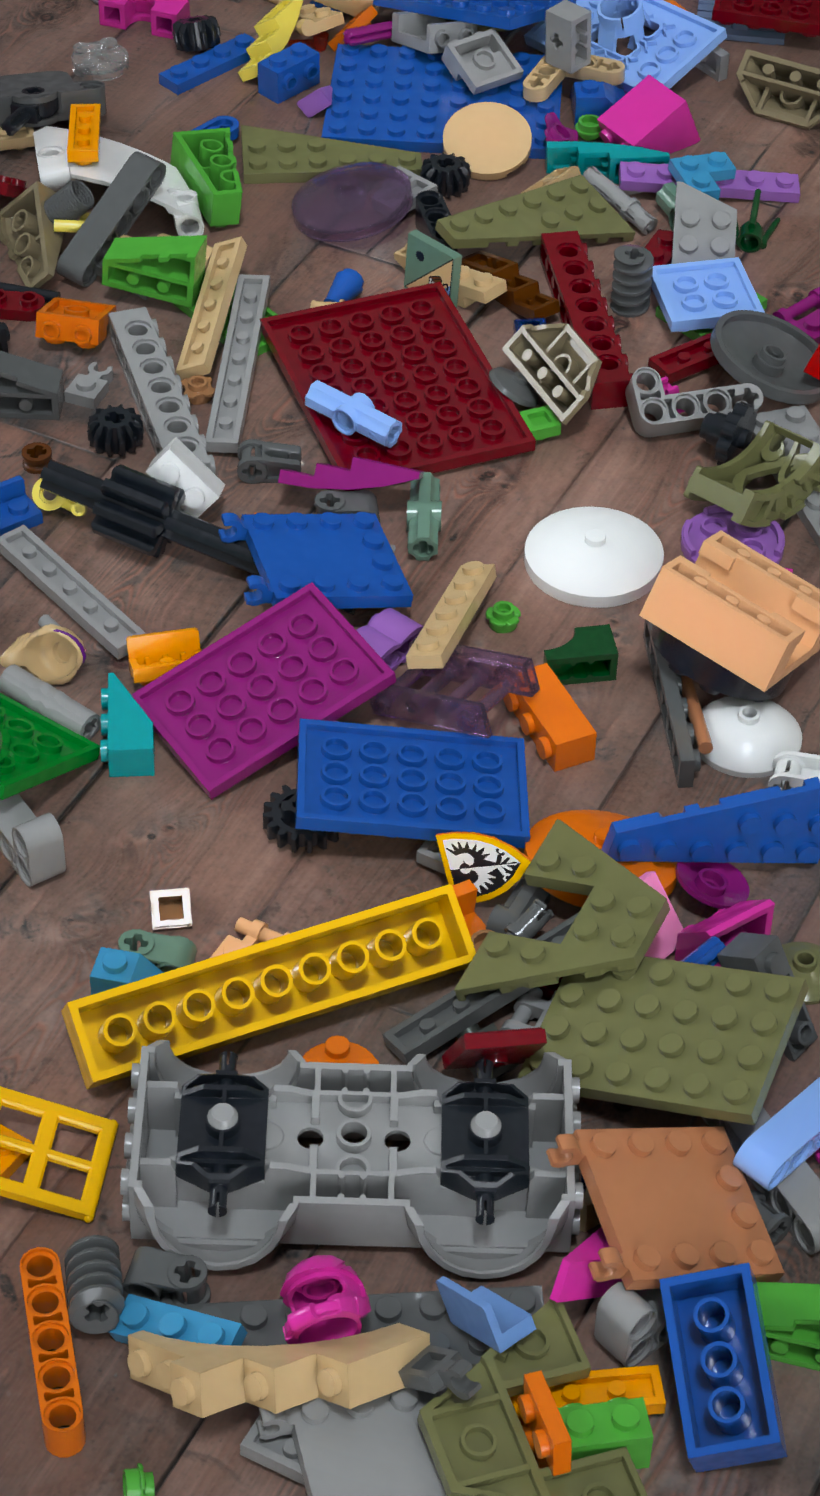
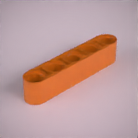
(54, 1367)

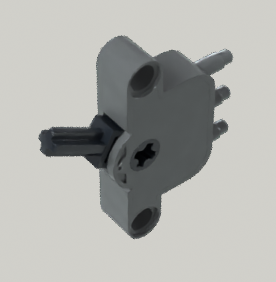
(44, 98)

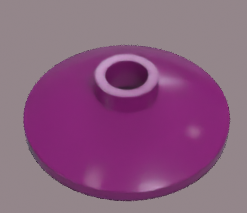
(713, 883)

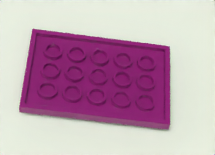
(247, 691)

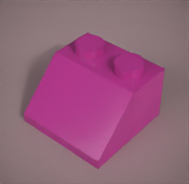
(726, 924)

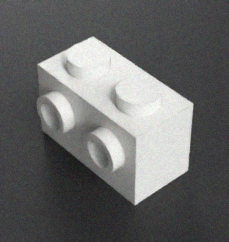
(185, 470)

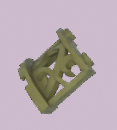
(763, 456)

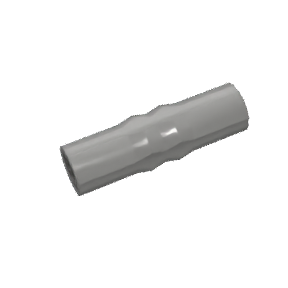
(48, 701)

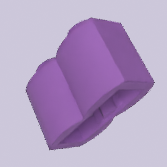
(390, 635)

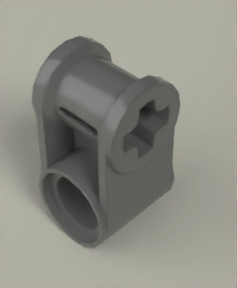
(346, 502)
(166, 1276)

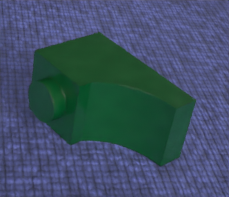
(586, 657)

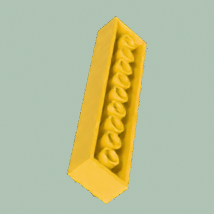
(270, 984)

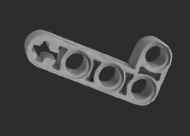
(694, 403)
(31, 842)
(631, 1323)

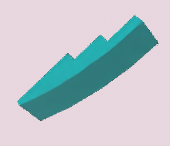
(603, 156)

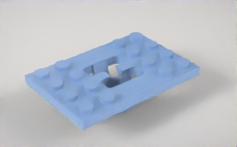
(666, 55)

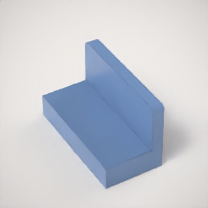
(485, 1315)

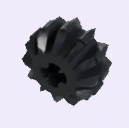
(196, 33)
(448, 172)
(115, 430)

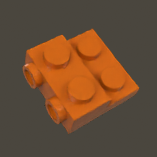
(73, 322)

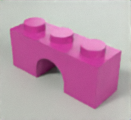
(159, 12)

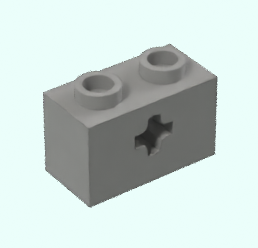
(568, 36)

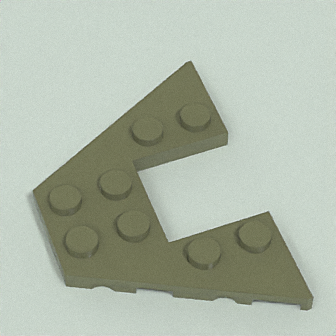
(605, 936)
(481, 1440)

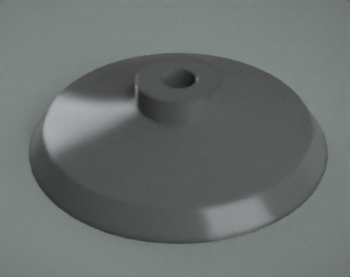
(514, 386)

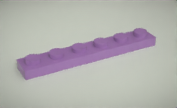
(773, 186)

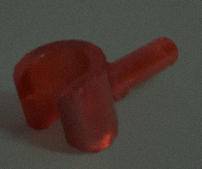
(318, 42)

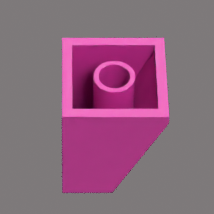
(649, 119)

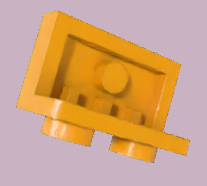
(159, 652)

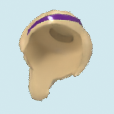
(47, 653)

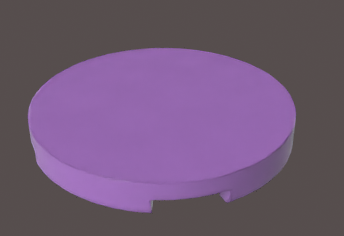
(765, 540)

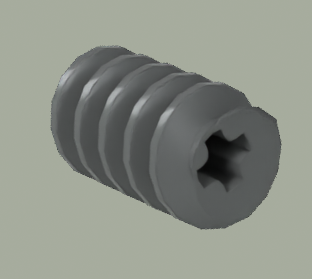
(631, 280)
(94, 1284)

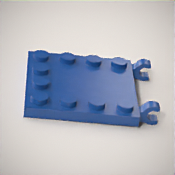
(337, 552)

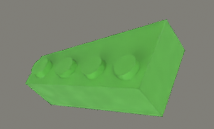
(209, 168)

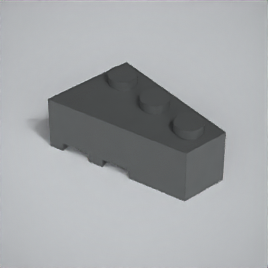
(30, 389)

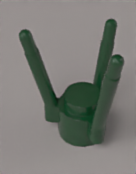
(750, 236)

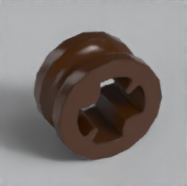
(36, 457)

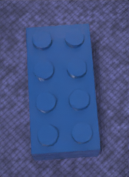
(722, 1368)

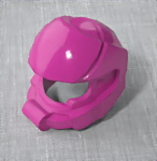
(324, 1300)

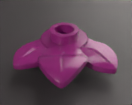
(557, 131)

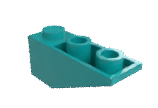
(129, 733)

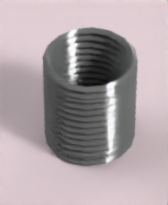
(69, 202)

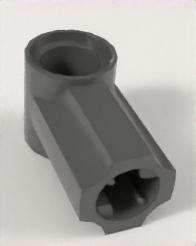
(515, 906)

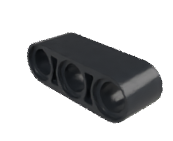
(430, 208)

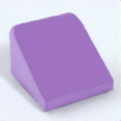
(316, 101)

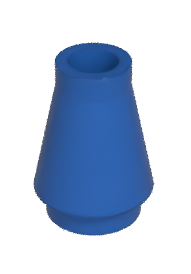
(345, 286)

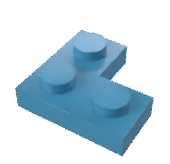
(703, 171)

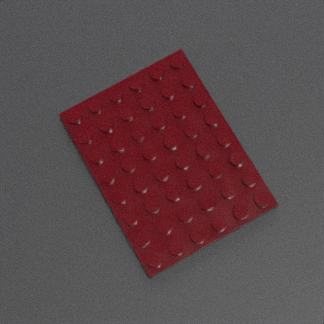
(414, 365)

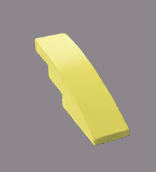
(273, 33)

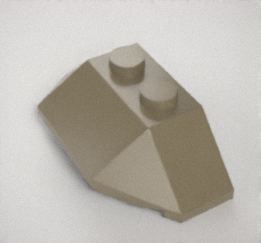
(781, 89)
(555, 365)

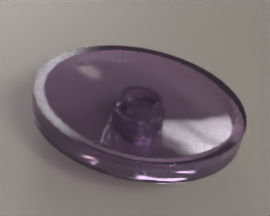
(352, 202)

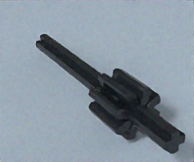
(144, 514)

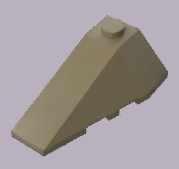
(31, 235)

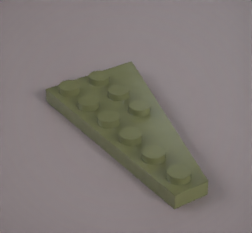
(296, 158)
(524, 217)

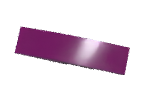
(362, 474)

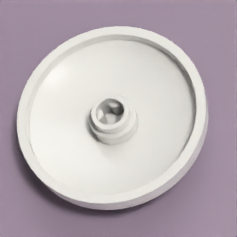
(593, 557)

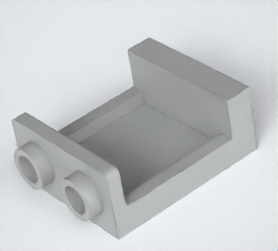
(427, 32)

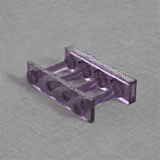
(472, 668)

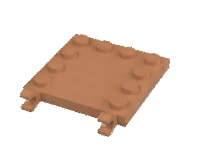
(668, 1203)

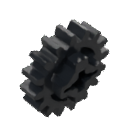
(280, 823)

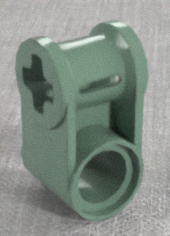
(161, 950)

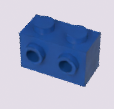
(288, 72)

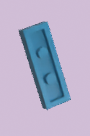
(175, 1323)

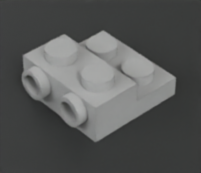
(481, 61)

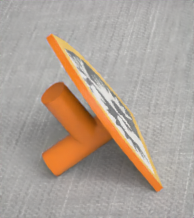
(483, 859)

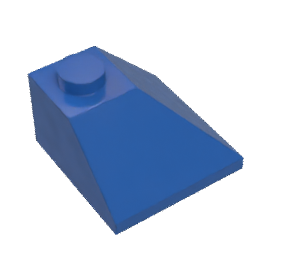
(593, 98)

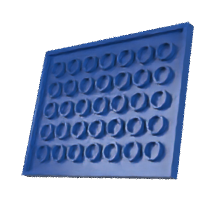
(408, 96)

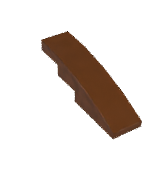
(522, 292)

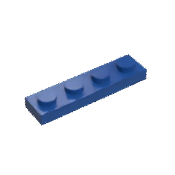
(207, 65)

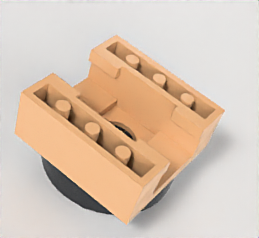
(733, 619)

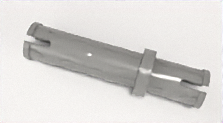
(628, 207)

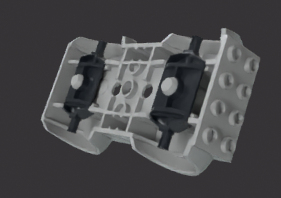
(226, 1180)

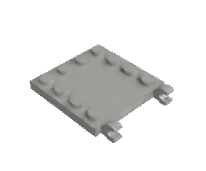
(360, 1449)

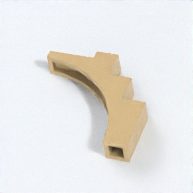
(275, 1377)

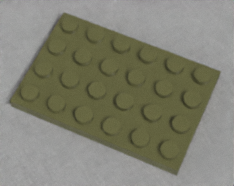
(674, 1036)

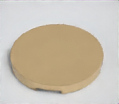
(490, 138)

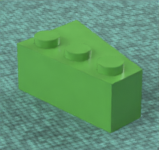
(157, 267)
(792, 1322)

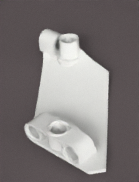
(57, 172)

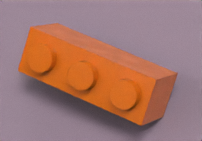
(554, 722)

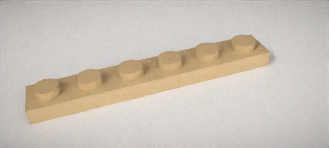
(211, 308)
(451, 616)

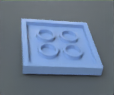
(702, 292)

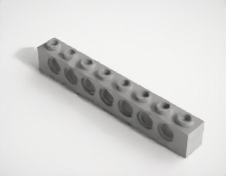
(153, 383)

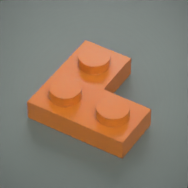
(544, 1425)

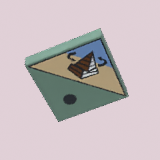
(430, 263)

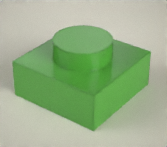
(542, 422)

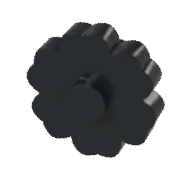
(729, 432)

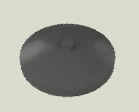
(767, 354)

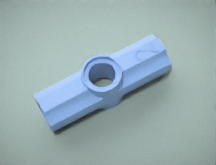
(353, 413)

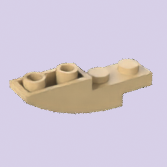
(473, 284)

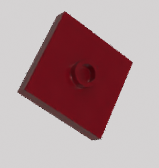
(500, 1047)

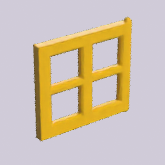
(41, 1152)

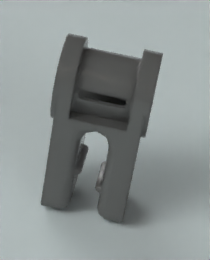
(267, 461)

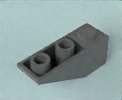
(766, 955)

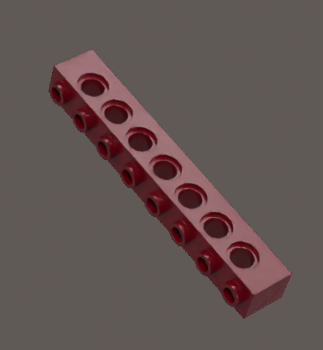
(582, 307)

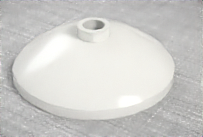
(748, 736)

